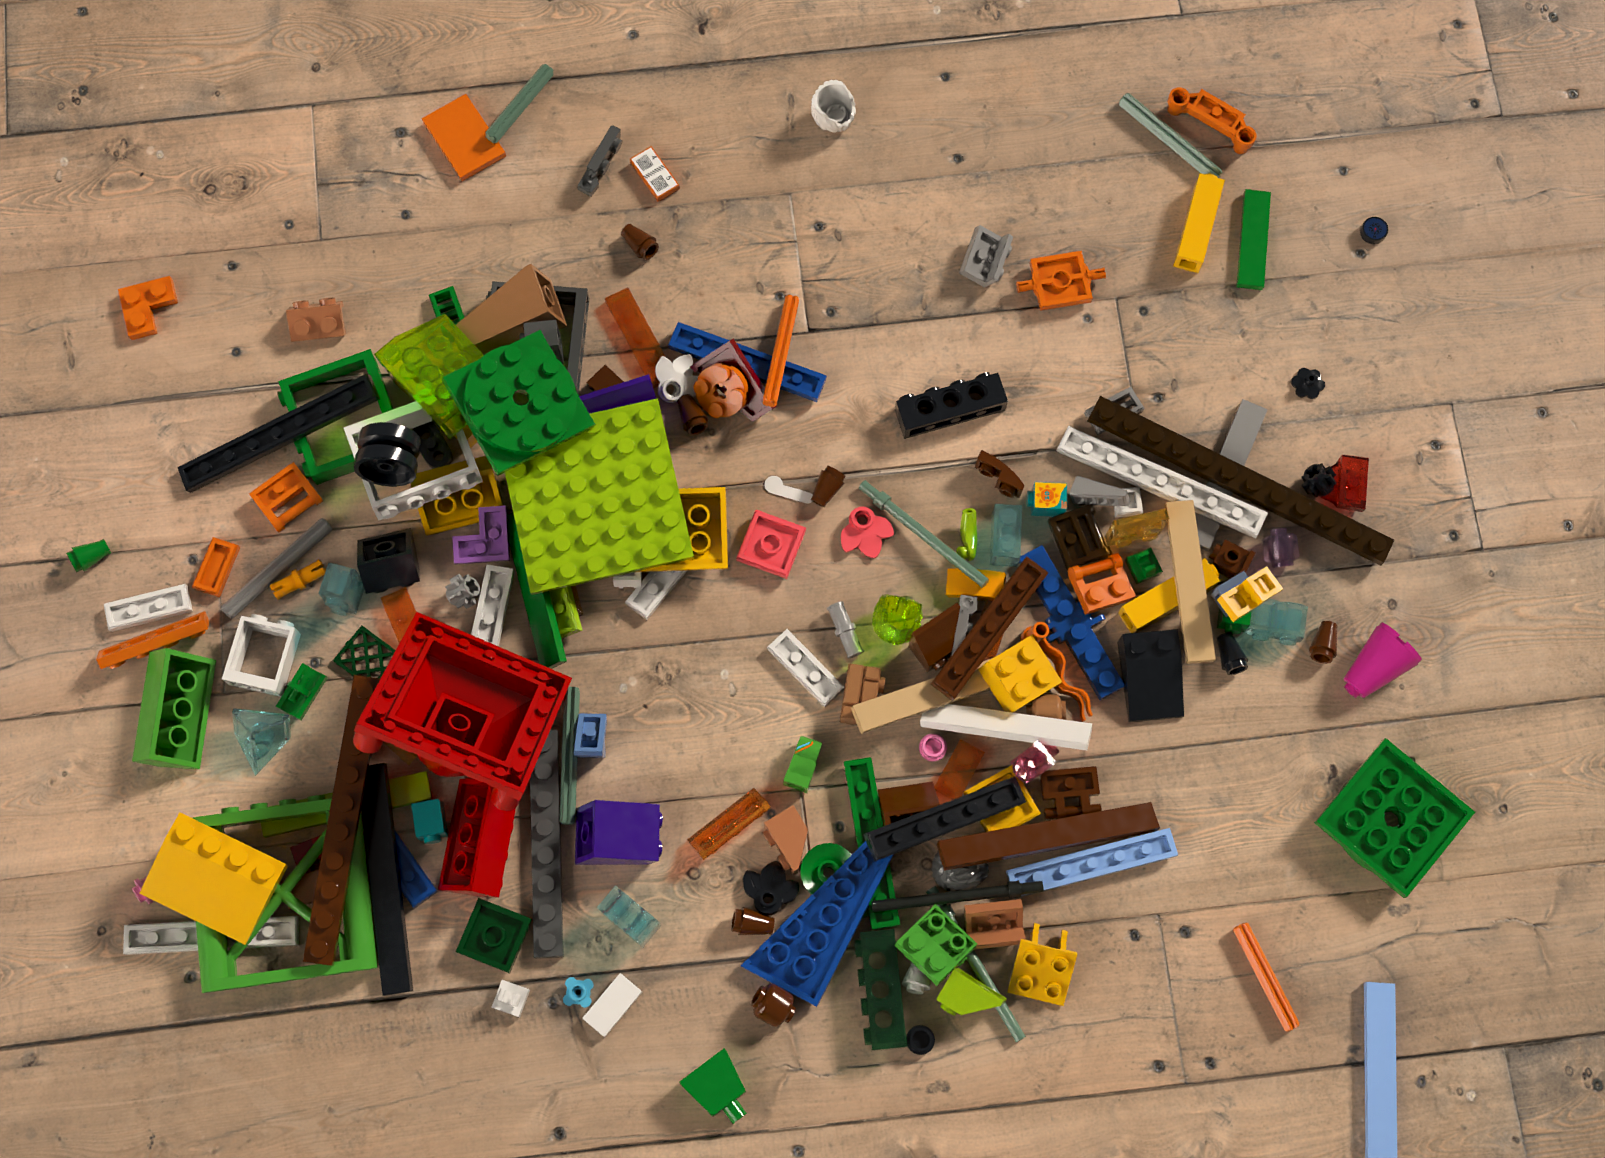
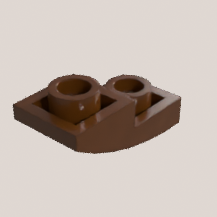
(1008, 482)

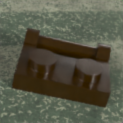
(1071, 538)

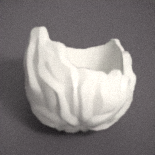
(833, 106)

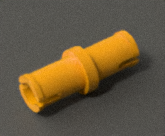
(298, 579)

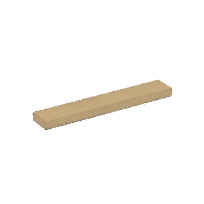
(1190, 582)
(910, 702)

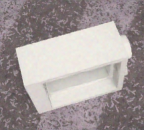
(259, 623)

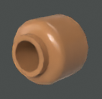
(1047, 706)

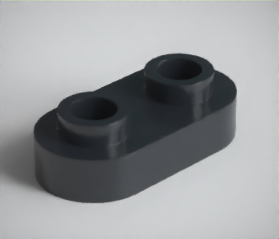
(433, 445)

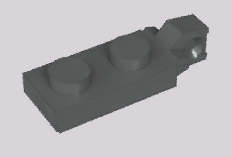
(599, 163)

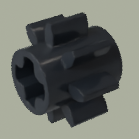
(1318, 480)

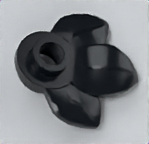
(771, 884)

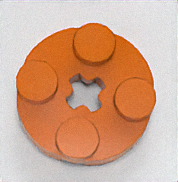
(707, 393)

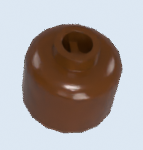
(773, 1005)

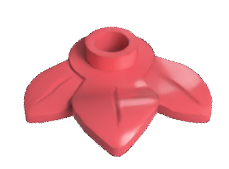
(867, 536)

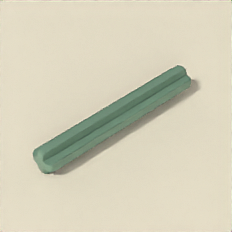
(519, 103)

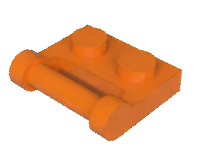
(282, 489)
(1104, 592)

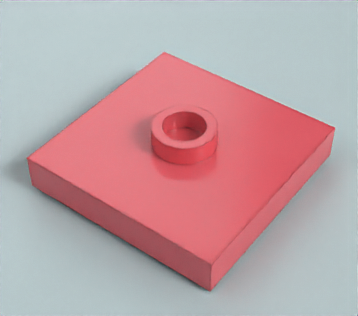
(771, 544)

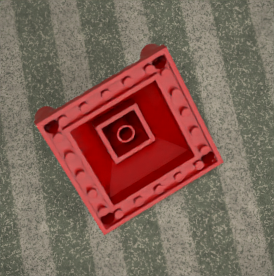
(463, 708)

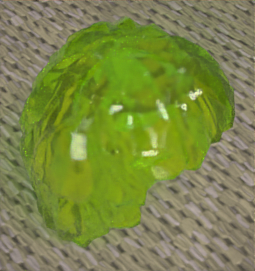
(896, 618)

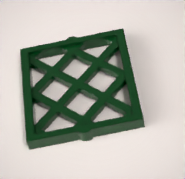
(350, 645)

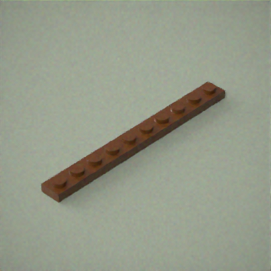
(340, 834)

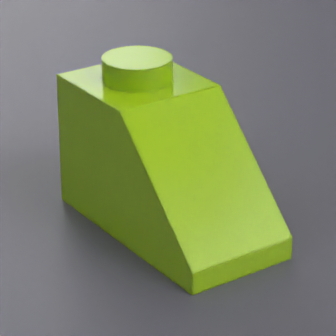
(967, 995)

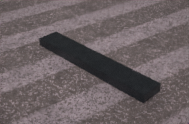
(944, 818)

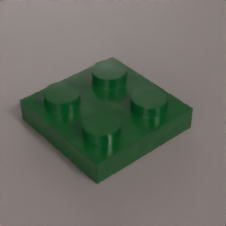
(494, 935)

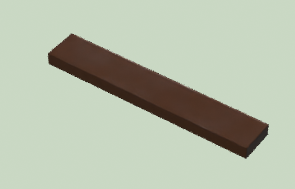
(989, 628)

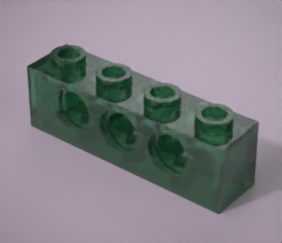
(881, 943)

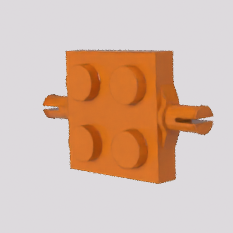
(1061, 280)

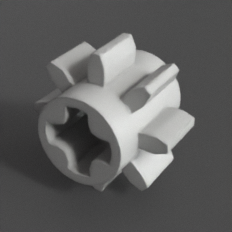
(462, 591)

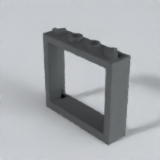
(579, 298)

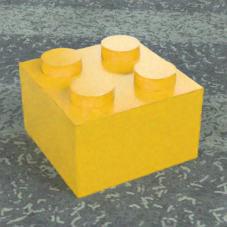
(1019, 675)

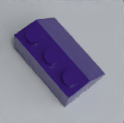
(619, 395)

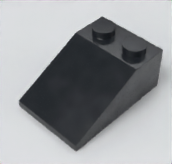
(1152, 675)

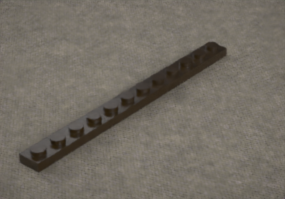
(1241, 480)

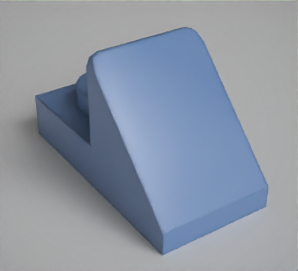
(590, 736)

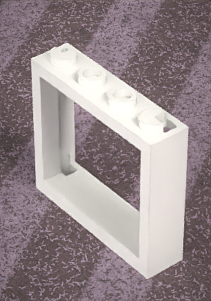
(413, 498)

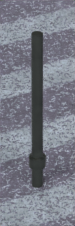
(1013, 889)

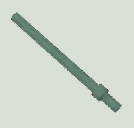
(883, 501)
(984, 977)

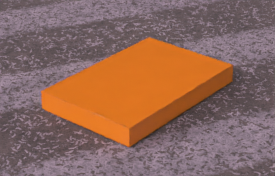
(462, 137)

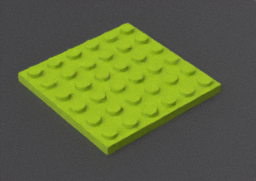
(600, 502)

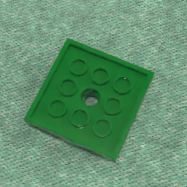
(512, 431)
(1425, 812)

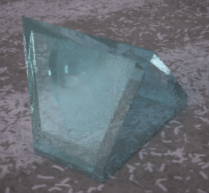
(260, 735)

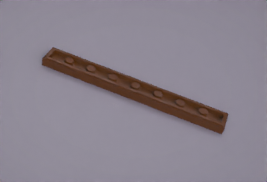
(1047, 836)

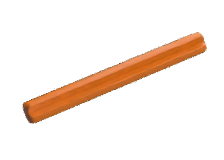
(780, 351)

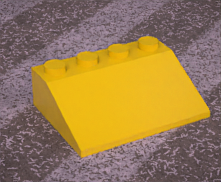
(707, 528)
(213, 878)

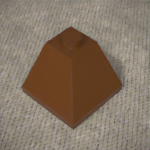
(935, 639)

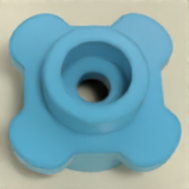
(582, 999)

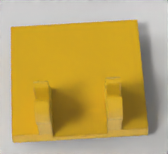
(1042, 970)

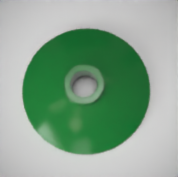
(817, 860)

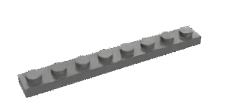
(547, 852)

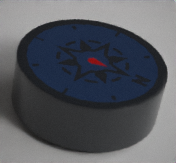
(1374, 230)

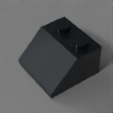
(388, 561)

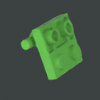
(936, 945)

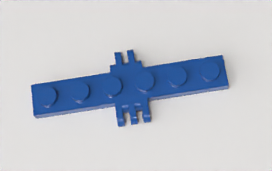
(1072, 626)

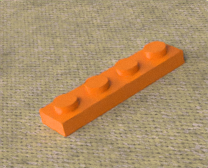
(141, 645)

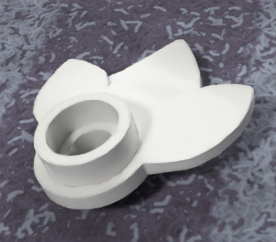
(677, 374)

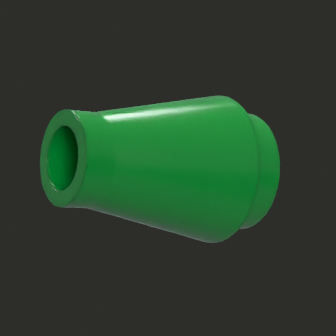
(87, 555)

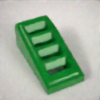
(443, 295)

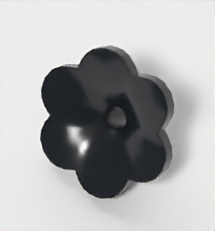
(1308, 383)

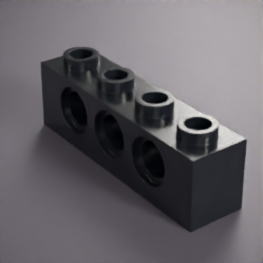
(941, 416)

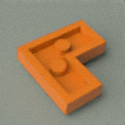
(140, 300)

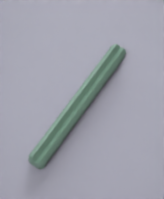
(1168, 136)
(569, 761)

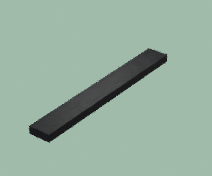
(278, 433)
(385, 883)

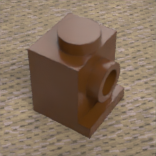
(1225, 565)

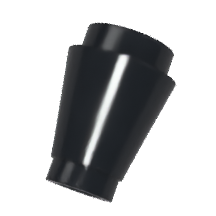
(1231, 654)

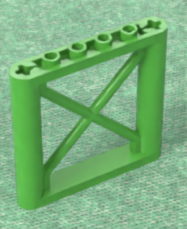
(357, 943)

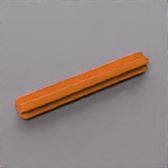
(1266, 977)

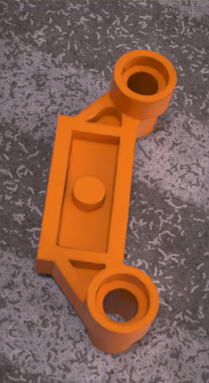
(1214, 114)

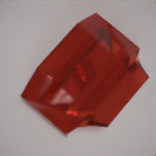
(1351, 483)

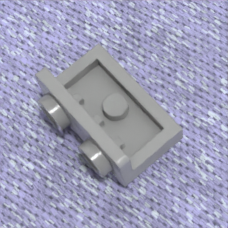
(986, 256)

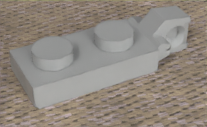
(968, 608)

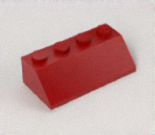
(476, 843)

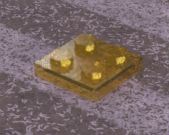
(1141, 526)

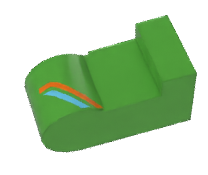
(803, 764)

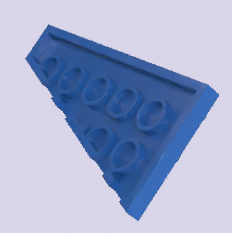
(815, 937)

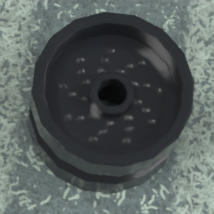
(387, 454)

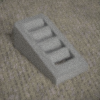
(1088, 492)

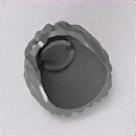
(959, 878)

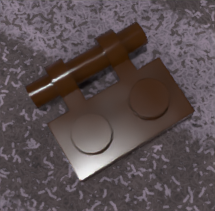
(1067, 784)

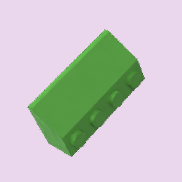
(174, 709)

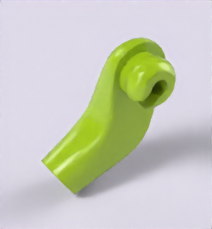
(968, 534)

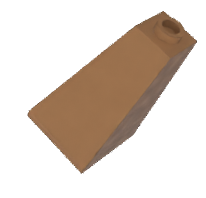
(521, 300)

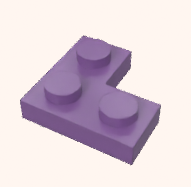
(490, 544)

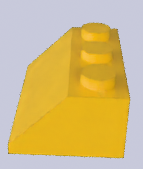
(461, 506)

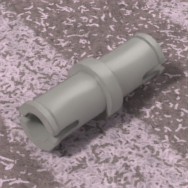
(845, 629)

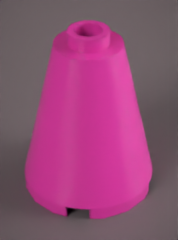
(1380, 662)

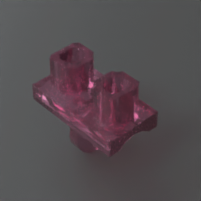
(1034, 761)

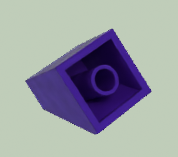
(617, 833)

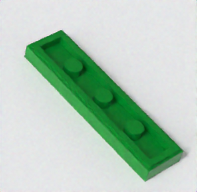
(1253, 239)

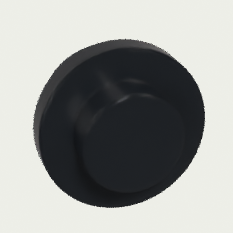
(920, 1040)

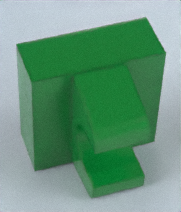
(1143, 565)

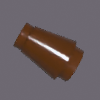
(640, 242)
(692, 416)
(827, 486)
(1324, 643)
(751, 922)

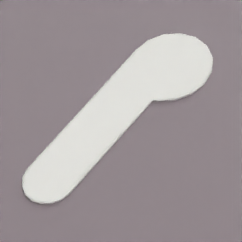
(775, 486)

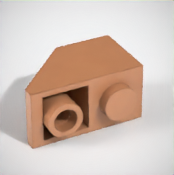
(789, 836)

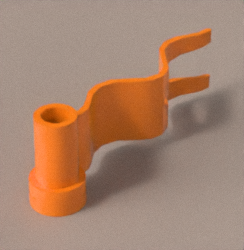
(1039, 632)

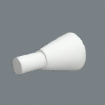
(916, 981)

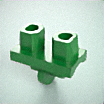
(301, 691)

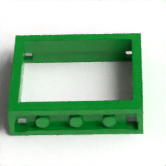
(319, 375)

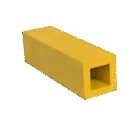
(1199, 222)
(1160, 601)

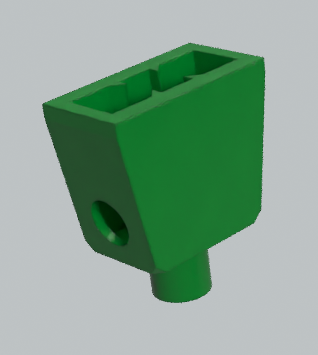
(717, 1086)

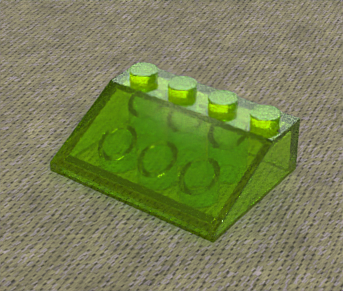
(421, 360)

